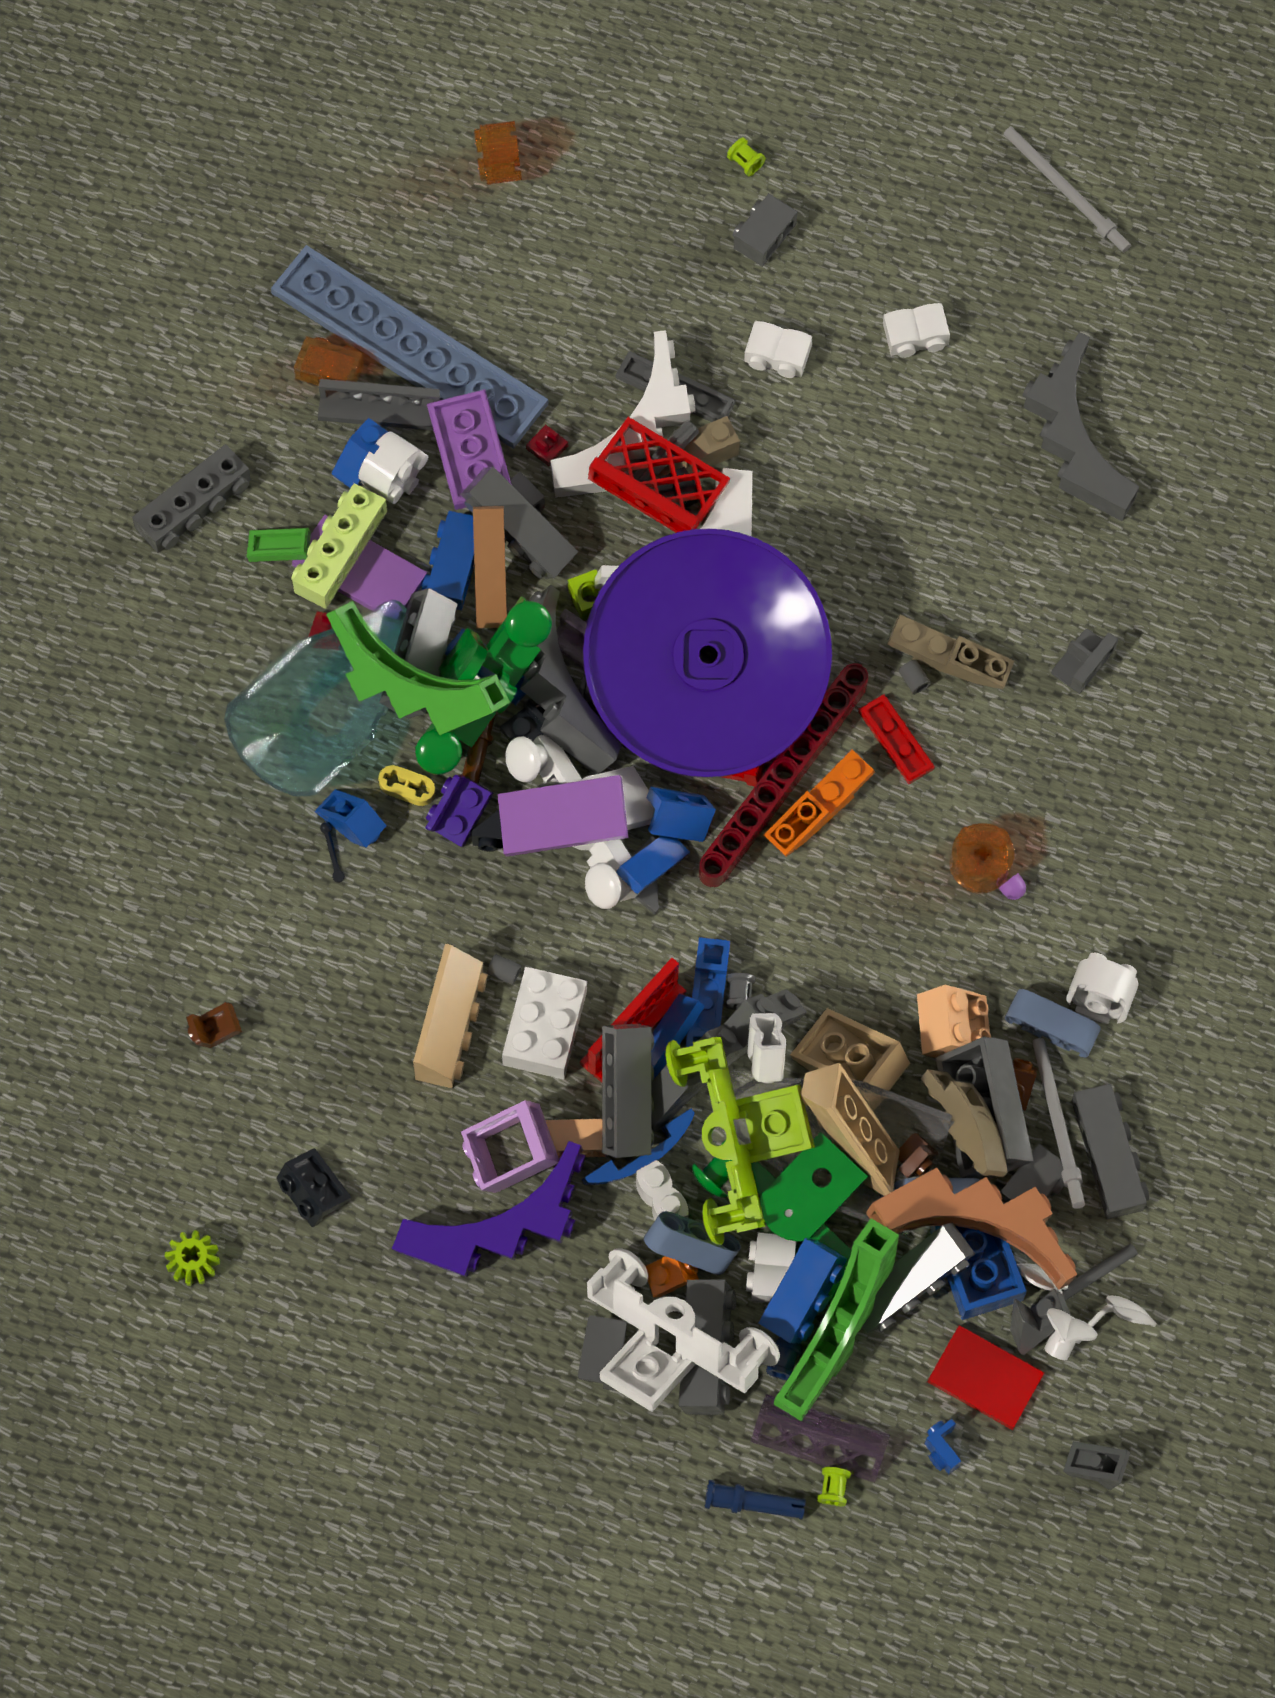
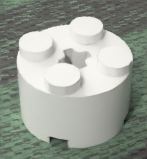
(392, 467)
(1103, 989)

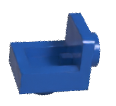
(941, 1453)

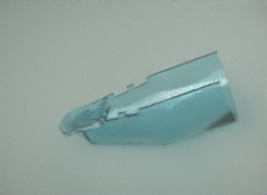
(302, 716)

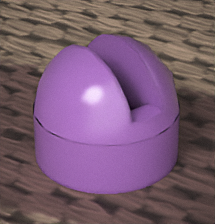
(1014, 887)

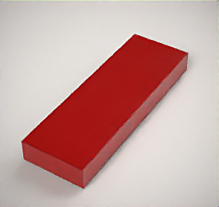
(896, 739)

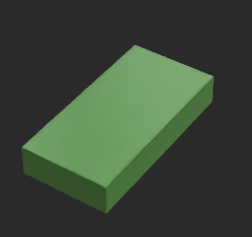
(278, 544)

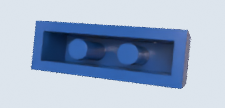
(453, 558)
(803, 1291)

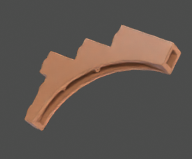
(978, 1207)

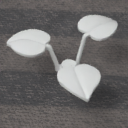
(1072, 1330)

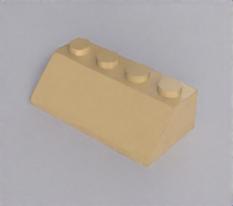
(449, 1017)
(851, 1125)

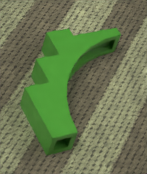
(379, 669)
(853, 1303)

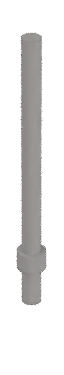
(1105, 227)
(1071, 1174)

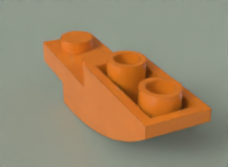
(819, 804)

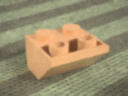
(951, 1019)

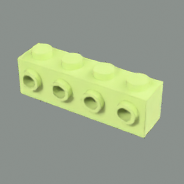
(339, 545)

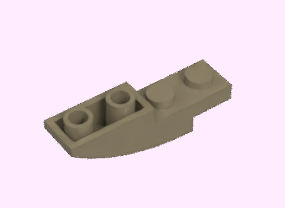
(949, 655)
(973, 1122)

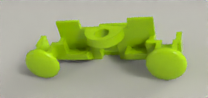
(774, 1122)

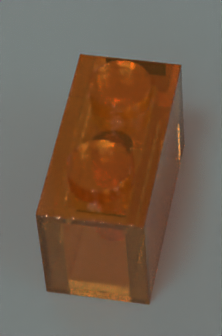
(324, 360)

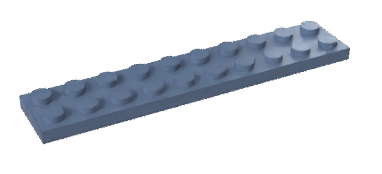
(404, 341)

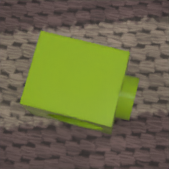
(579, 588)

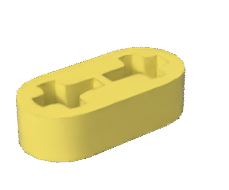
(404, 792)

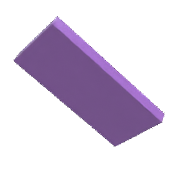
(466, 440)
(377, 575)
(562, 815)

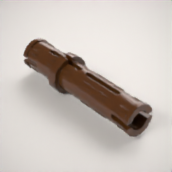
(477, 753)

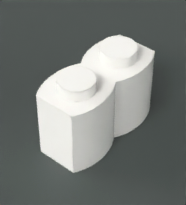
(916, 330)
(778, 349)
(766, 1047)
(656, 1190)
(772, 1261)

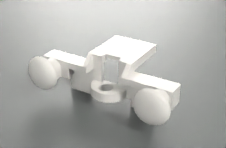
(548, 759)
(646, 1371)

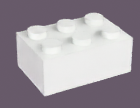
(544, 1023)

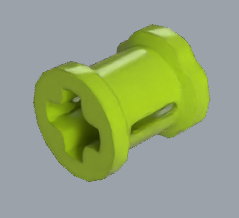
(746, 156)
(834, 1486)

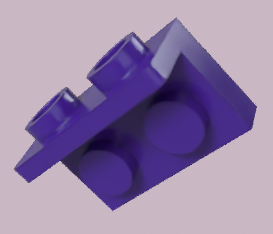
(458, 809)

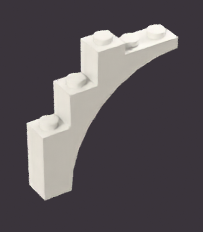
(661, 406)
(729, 512)

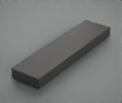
(708, 402)

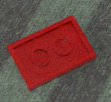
(985, 1377)

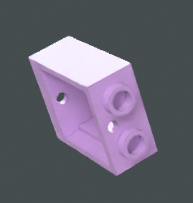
(536, 1134)

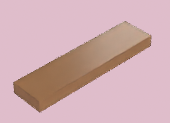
(489, 566)

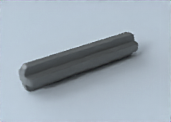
(680, 438)

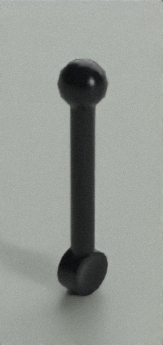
(338, 875)

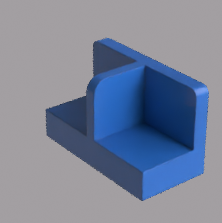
(680, 814)

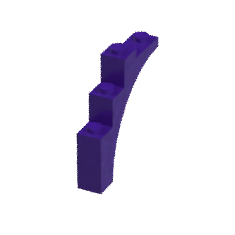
(540, 1213)

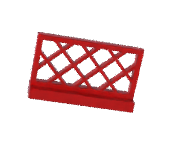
(649, 500)
(645, 1009)

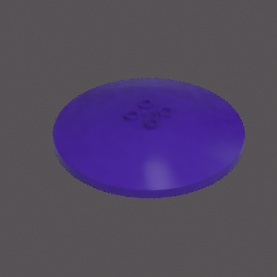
(697, 594)

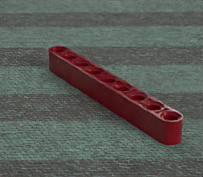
(780, 788)

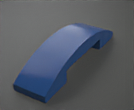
(709, 985)
(609, 1173)

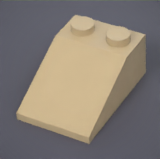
(859, 1049)

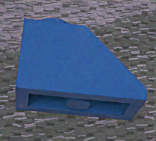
(355, 452)
(351, 817)

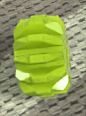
(191, 1246)

